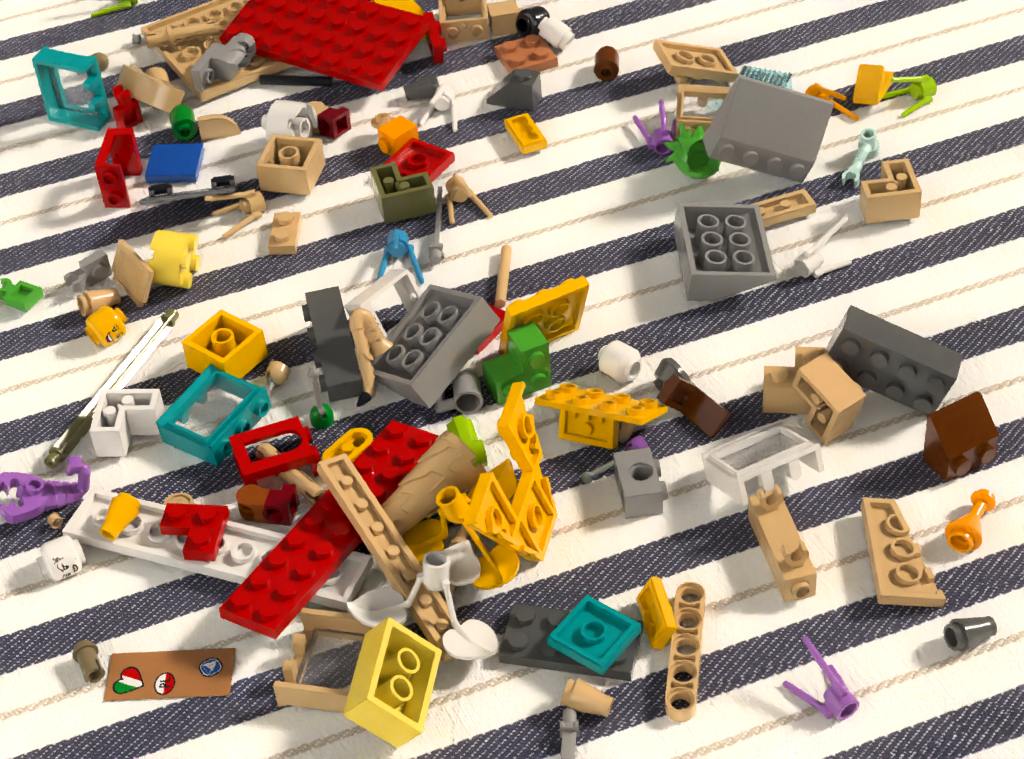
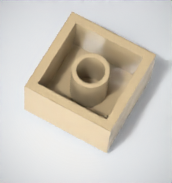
(290, 164)

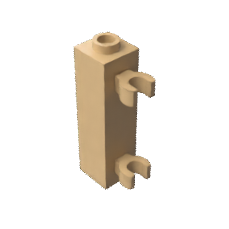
(782, 545)

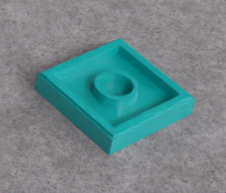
(594, 634)

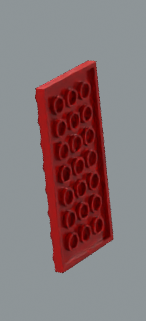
(332, 37)

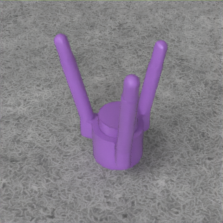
(660, 134)
(838, 698)

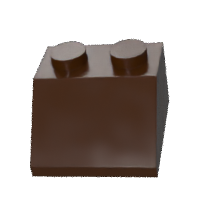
(960, 437)

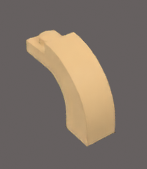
(149, 89)

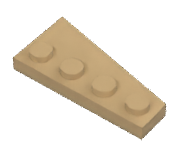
(895, 559)

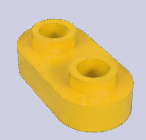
(351, 443)

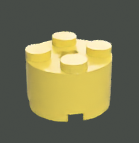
(174, 258)

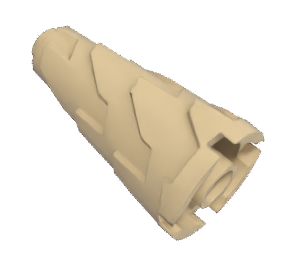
(442, 465)

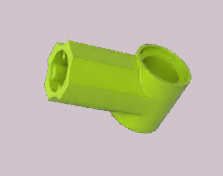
(465, 431)

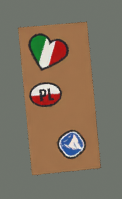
(170, 674)

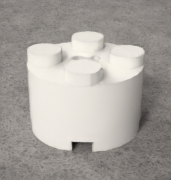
(290, 119)

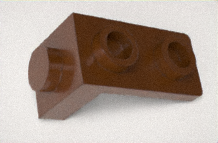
(693, 404)

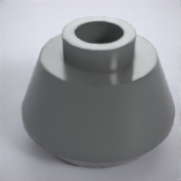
(665, 370)

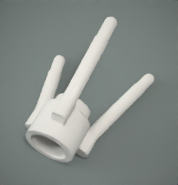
(442, 100)
(811, 260)

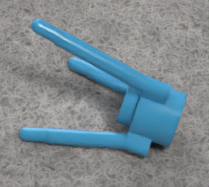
(398, 246)

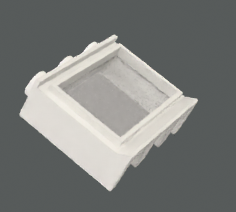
(757, 455)

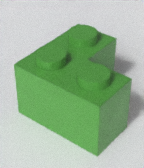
(526, 362)

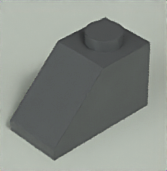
(517, 90)

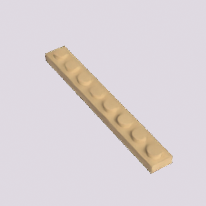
(386, 546)

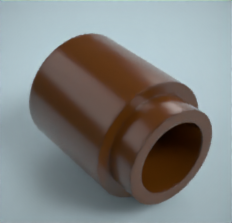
(606, 63)

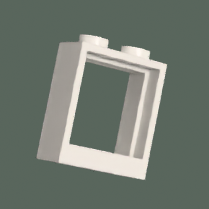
(404, 284)

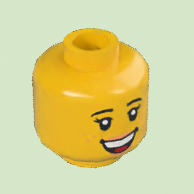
(106, 326)

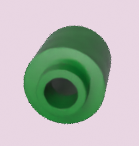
(183, 122)

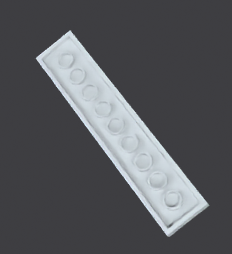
(238, 556)

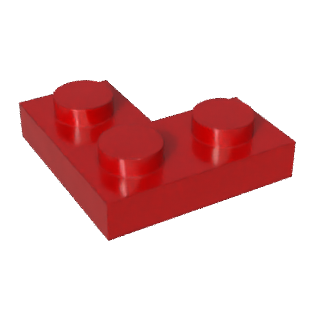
(201, 524)

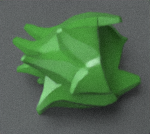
(691, 154)

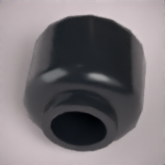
(529, 20)

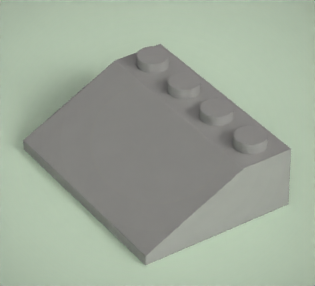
(768, 129)
(721, 249)
(434, 343)

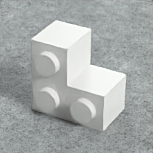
(124, 414)

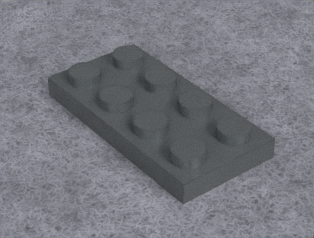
(527, 644)

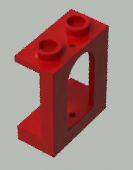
(126, 161)
(298, 457)

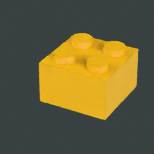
(227, 344)

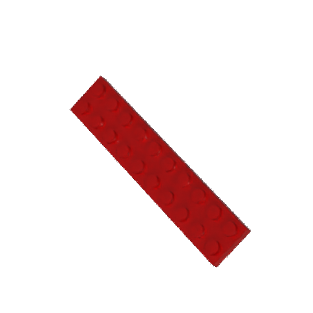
(321, 538)

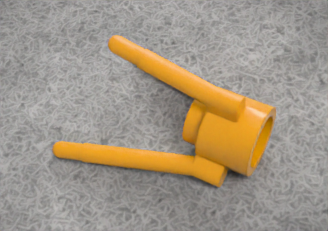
(824, 93)

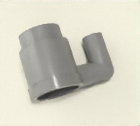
(466, 394)

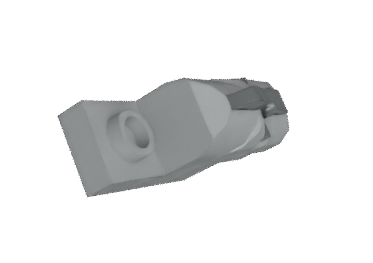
(223, 61)

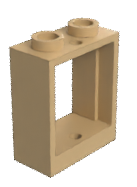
(454, 30)

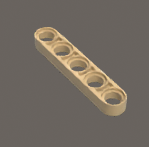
(685, 663)

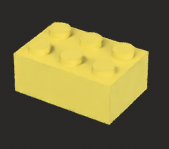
(392, 683)

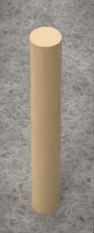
(503, 276)

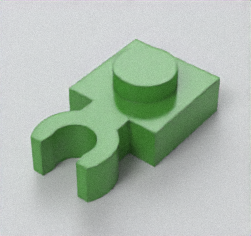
(20, 296)

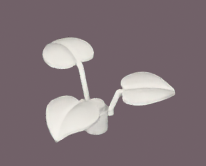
(440, 568)

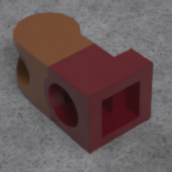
(268, 505)

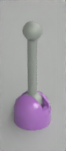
(635, 443)

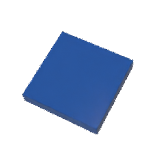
(174, 163)

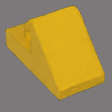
(871, 84)

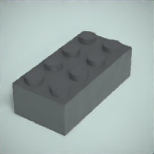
(894, 360)

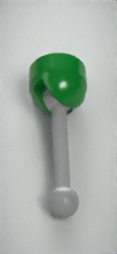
(321, 408)

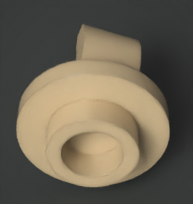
(381, 119)

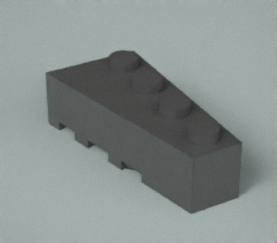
(333, 344)

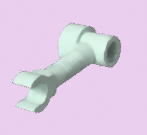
(867, 149)

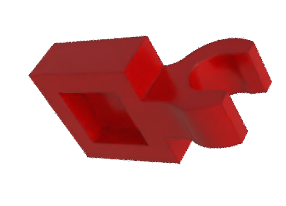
(128, 111)

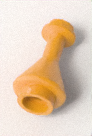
(965, 532)

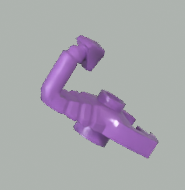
(40, 495)

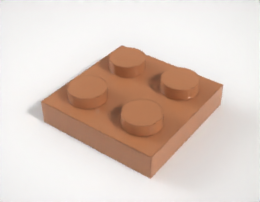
(526, 53)

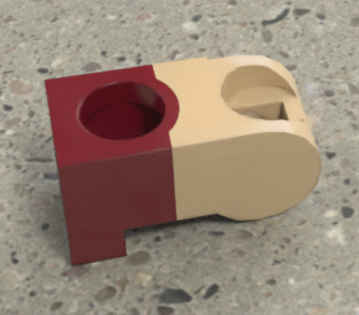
(331, 121)

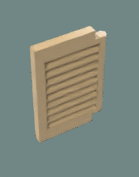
(132, 273)

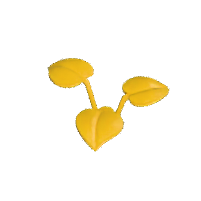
(499, 564)

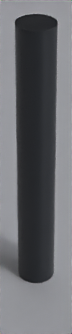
(295, 80)

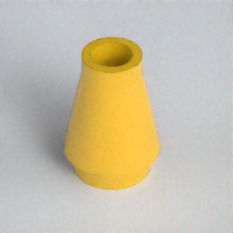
(120, 514)

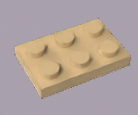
(694, 61)

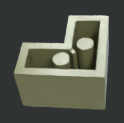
(401, 196)

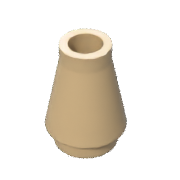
(92, 300)
(586, 698)

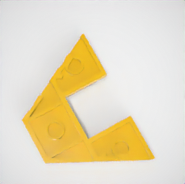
(531, 517)

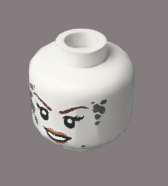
(61, 558)

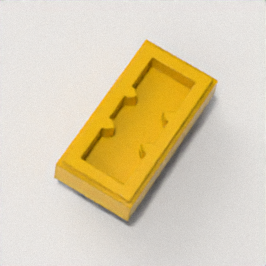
(525, 133)
(656, 613)

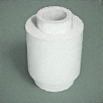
(556, 32)

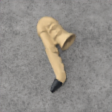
(367, 336)

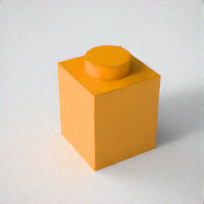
(396, 134)

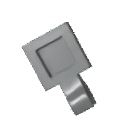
(91, 271)

